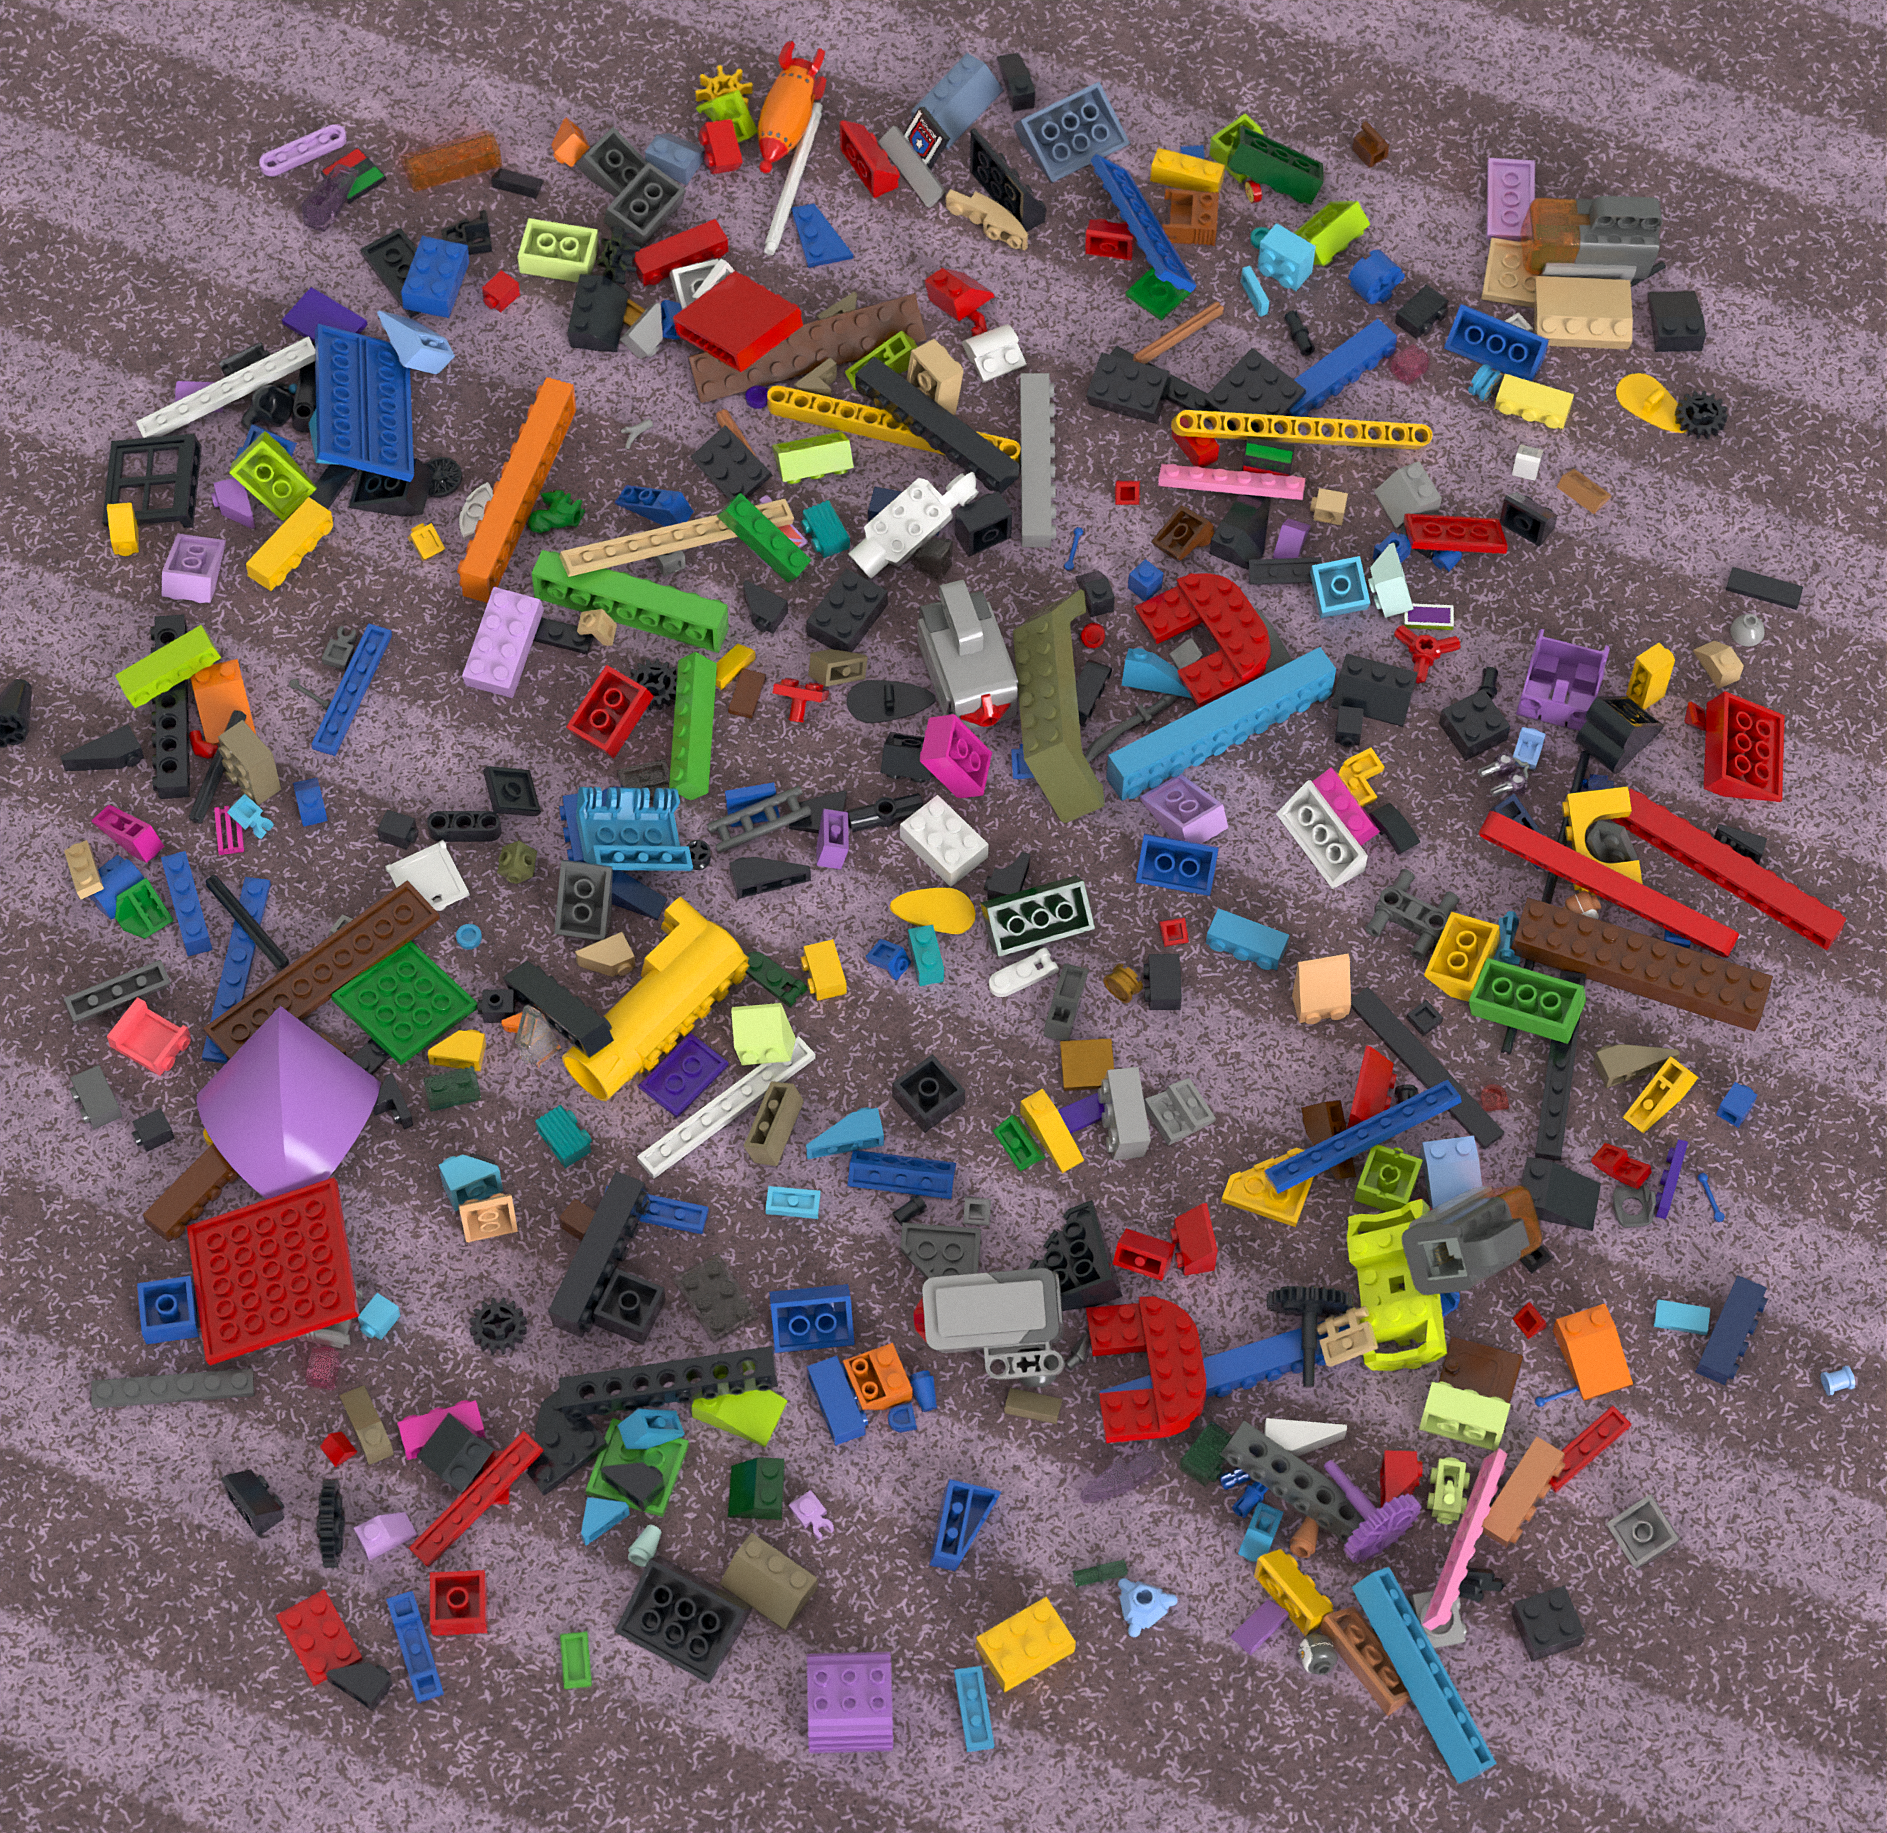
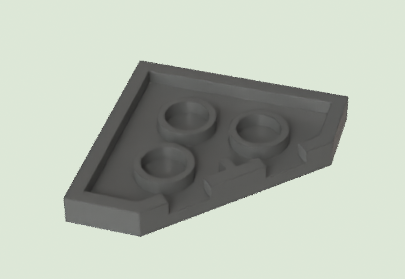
(941, 1249)

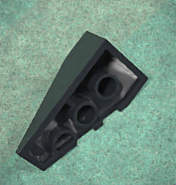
(1242, 531)

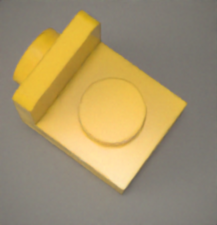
(426, 541)

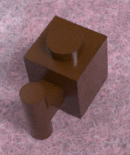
(1370, 145)

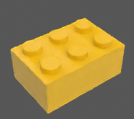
(1025, 1644)

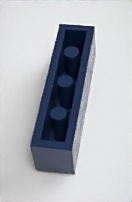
(1731, 1330)

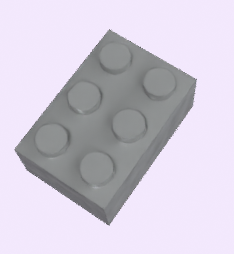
(1124, 1113)

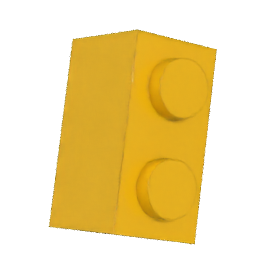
(824, 970)

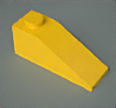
(1660, 1095)
(1050, 1130)

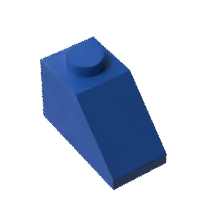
(310, 801)

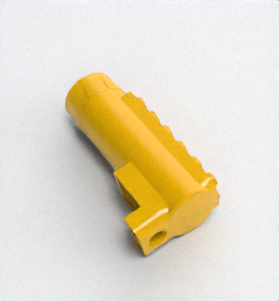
(676, 989)

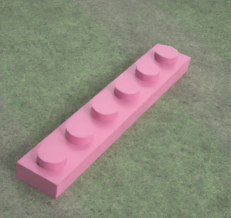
(1231, 481)

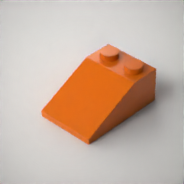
(217, 694)
(1593, 1351)

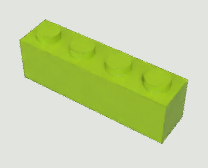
(168, 666)

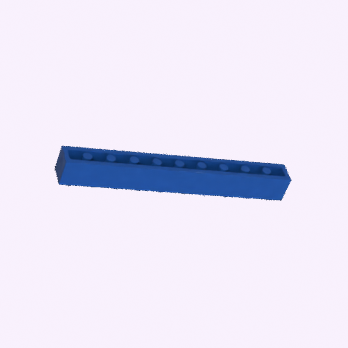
(1247, 1364)

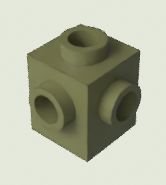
(517, 862)

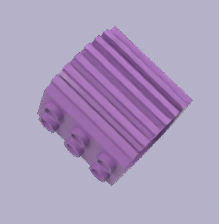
(849, 1702)

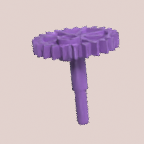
(1380, 1525)

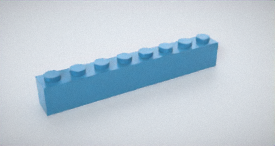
(1423, 1675)

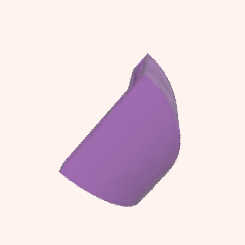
(286, 1106)

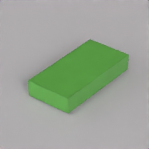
(575, 1660)

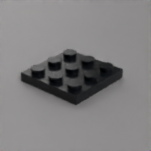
(1255, 388)

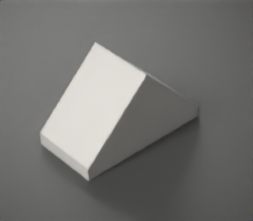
(1527, 462)

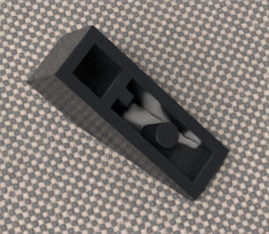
(1017, 82)
(108, 752)
(762, 875)

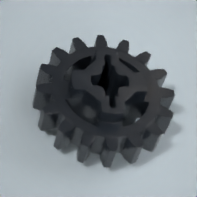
(1704, 413)
(655, 679)
(484, 1328)

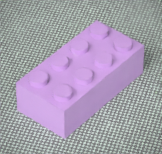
(503, 642)

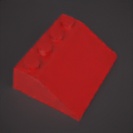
(1743, 749)

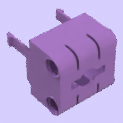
(1564, 669)

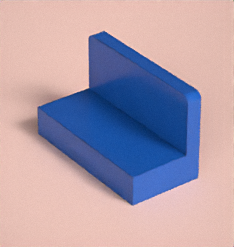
(744, 797)

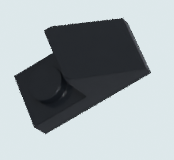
(392, 1099)

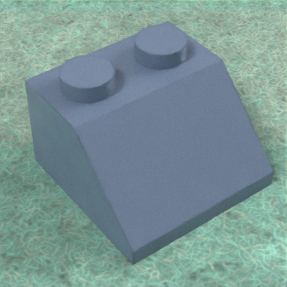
(675, 156)

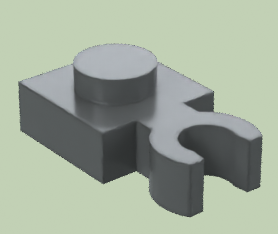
(339, 651)

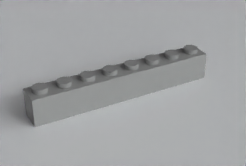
(1035, 460)

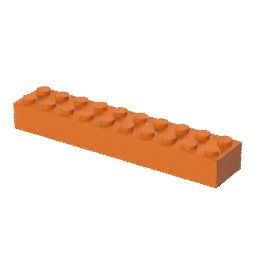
(517, 489)

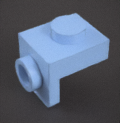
(1529, 746)

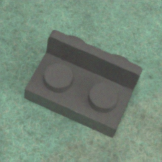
(1611, 843)

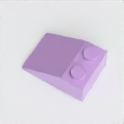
(192, 568)
(1185, 810)

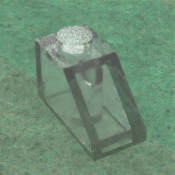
(535, 1038)

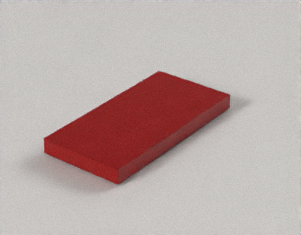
(1455, 533)

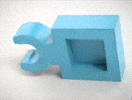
(248, 814)

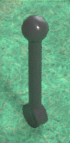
(294, 684)

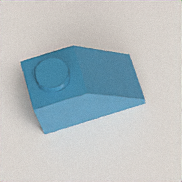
(650, 1428)
(1260, 1532)

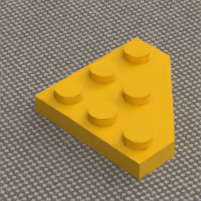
(1255, 1193)

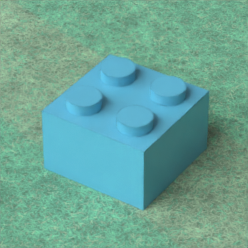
(1286, 257)
(1339, 587)

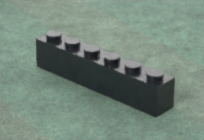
(560, 1009)

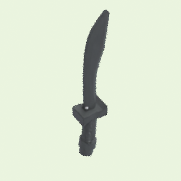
(1142, 715)

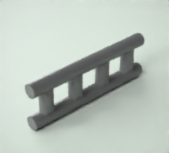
(773, 821)

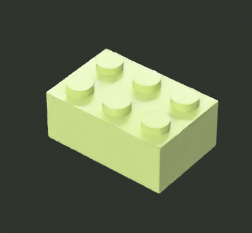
(557, 250)
(1464, 1416)

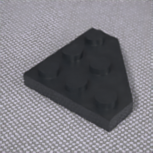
(565, 1443)

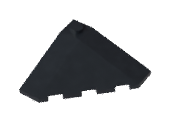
(1081, 1260)

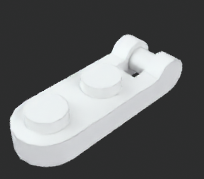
(1022, 974)

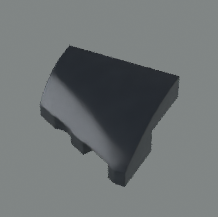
(467, 231)

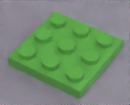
(665, 1457)

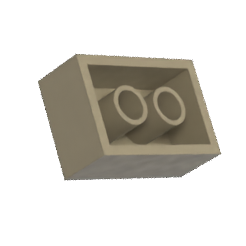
(249, 763)

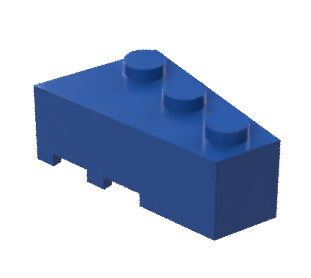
(959, 1520)

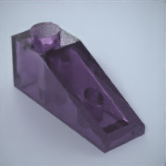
(327, 199)

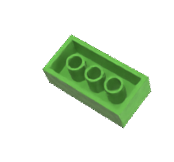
(1527, 1000)

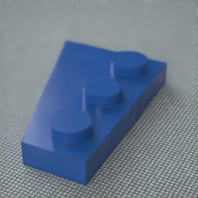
(818, 238)

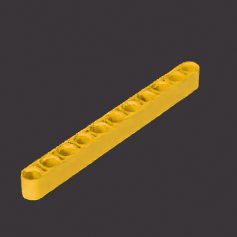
(859, 415)
(1312, 425)

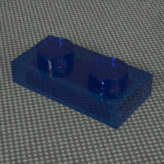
(1598, 782)

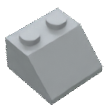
(1408, 492)

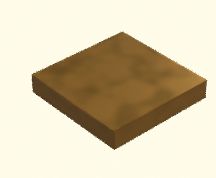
(1085, 1063)

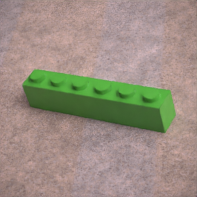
(693, 726)

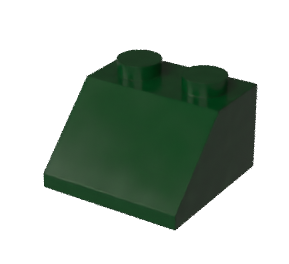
(757, 1489)

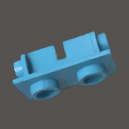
(1508, 928)

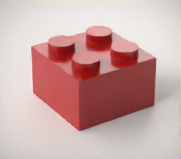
(458, 1602)

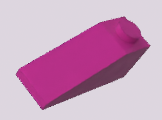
(129, 832)

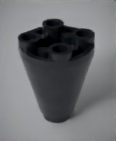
(15, 712)

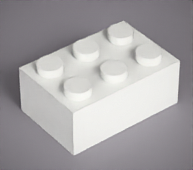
(944, 840)

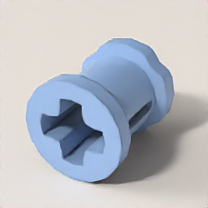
(1838, 1380)

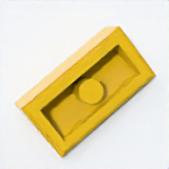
(732, 663)

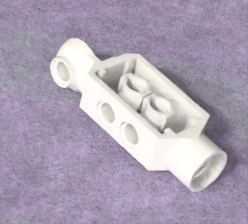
(910, 522)

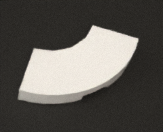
(474, 510)

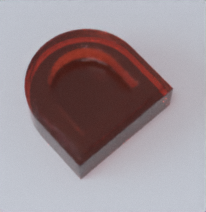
(1494, 1098)

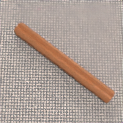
(1178, 333)

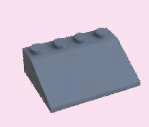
(1072, 132)

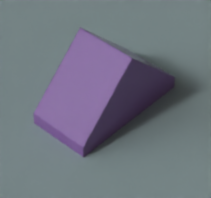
(1291, 539)

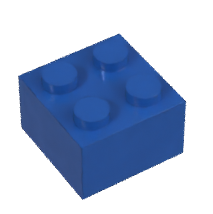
(168, 1310)

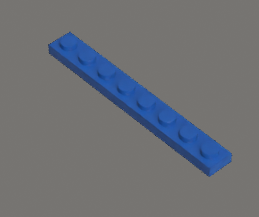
(238, 960)
(1362, 1136)

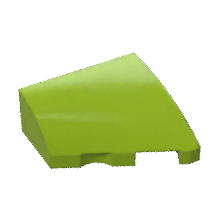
(731, 107)

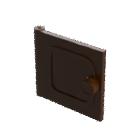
(1481, 1369)

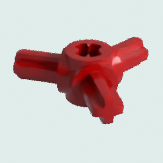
(1425, 649)

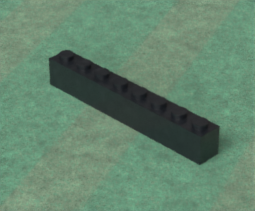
(936, 425)

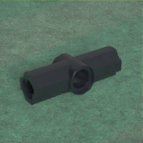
(871, 815)

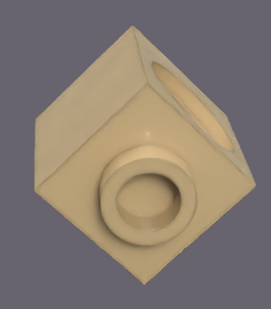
(1329, 506)

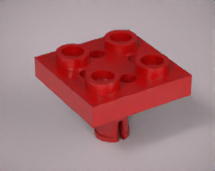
(800, 695)

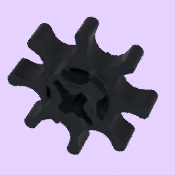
(618, 254)

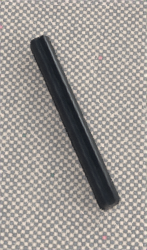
(212, 777)
(247, 922)

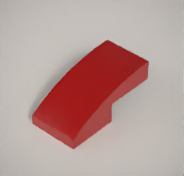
(1615, 1163)

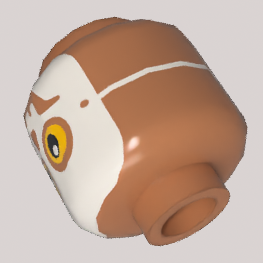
(1583, 904)

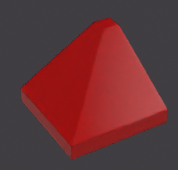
(1173, 929)

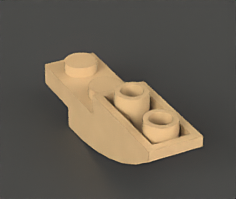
(996, 219)

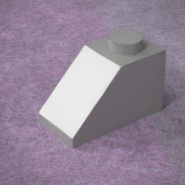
(645, 333)

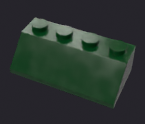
(1276, 165)

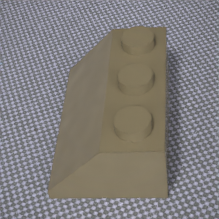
(769, 1581)

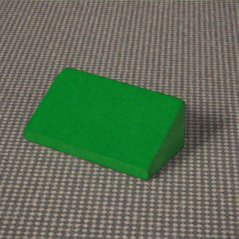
(1018, 1143)

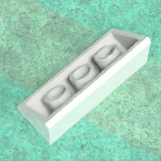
(1323, 836)

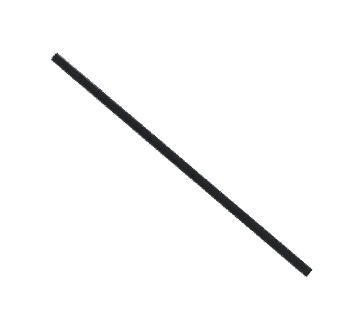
(1551, 880)

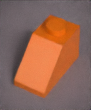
(569, 143)

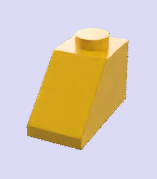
(123, 529)
(459, 1050)

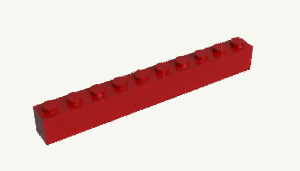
(1732, 871)

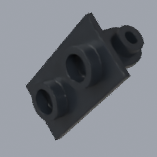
(243, 359)

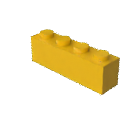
(290, 544)

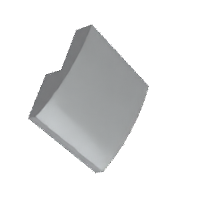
(1178, 1111)

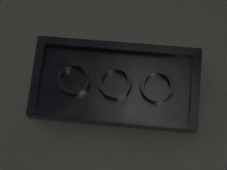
(391, 261)

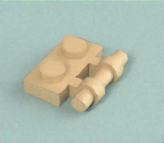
(1347, 1343)

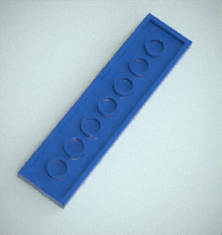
(1143, 224)

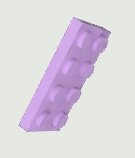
(1508, 196)

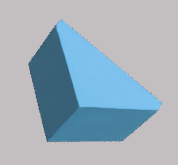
(601, 1516)

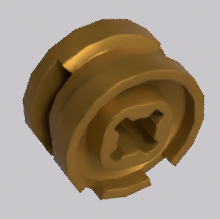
(1122, 983)

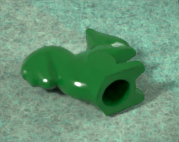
(559, 515)

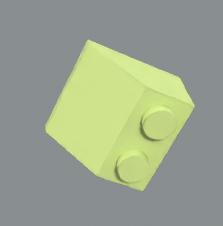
(762, 1034)

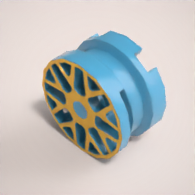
(1485, 382)

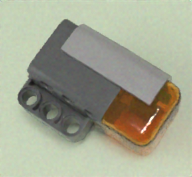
(1591, 237)
(1471, 1238)

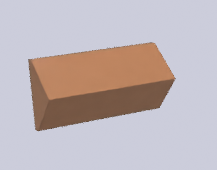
(1366, 1657)

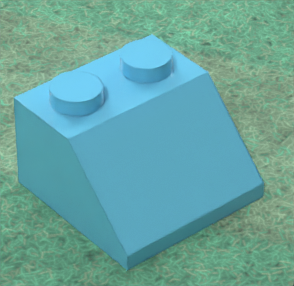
(469, 1179)

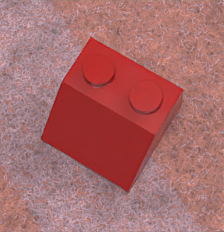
(1109, 239)
(956, 293)
(1194, 1241)
(1399, 1474)

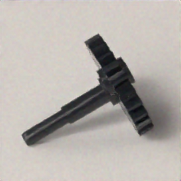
(1309, 1304)

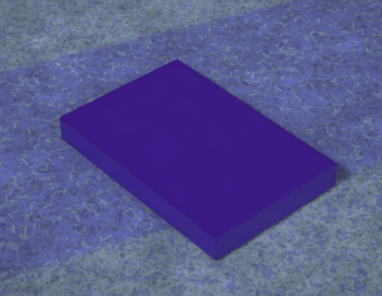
(319, 309)
(683, 1075)

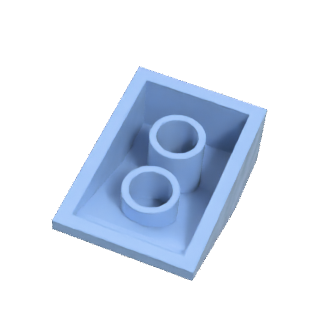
(1450, 1168)

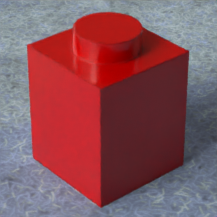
(500, 291)

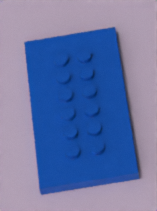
(362, 404)

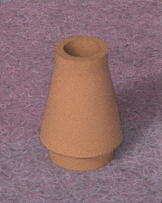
(1305, 1539)

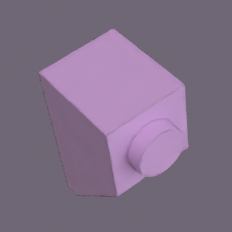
(384, 1533)

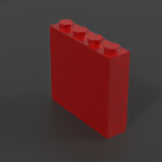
(738, 321)

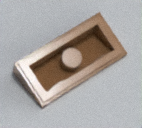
(1583, 490)

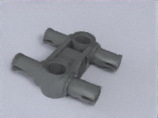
(1411, 914)

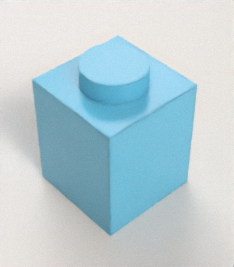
(378, 1317)

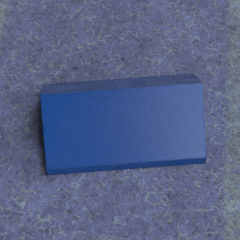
(1177, 864)

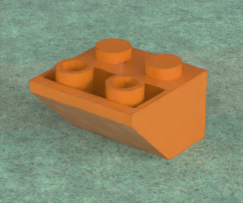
(879, 1378)

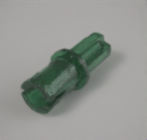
(1100, 1573)

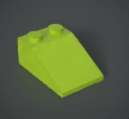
(272, 476)
(744, 1415)

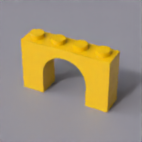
(1589, 807)

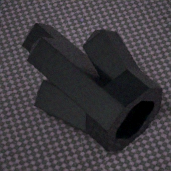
(1477, 1581)

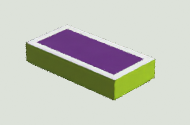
(1430, 617)

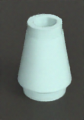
(644, 1546)

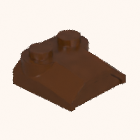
(1183, 534)

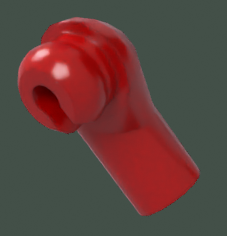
(979, 322)
(200, 747)

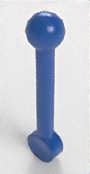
(1069, 565)
(1719, 1216)
(1540, 1401)

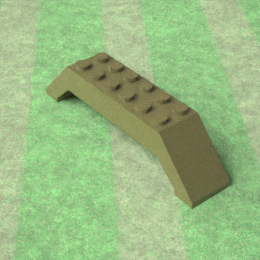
(1051, 709)

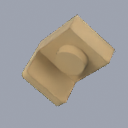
(599, 624)

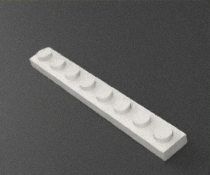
(227, 389)
(721, 1111)

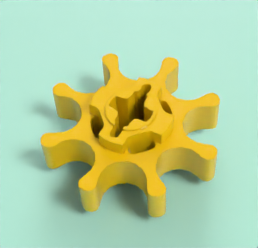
(722, 85)

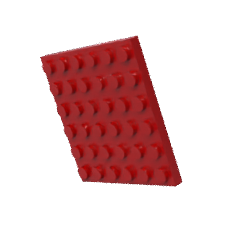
(272, 1271)

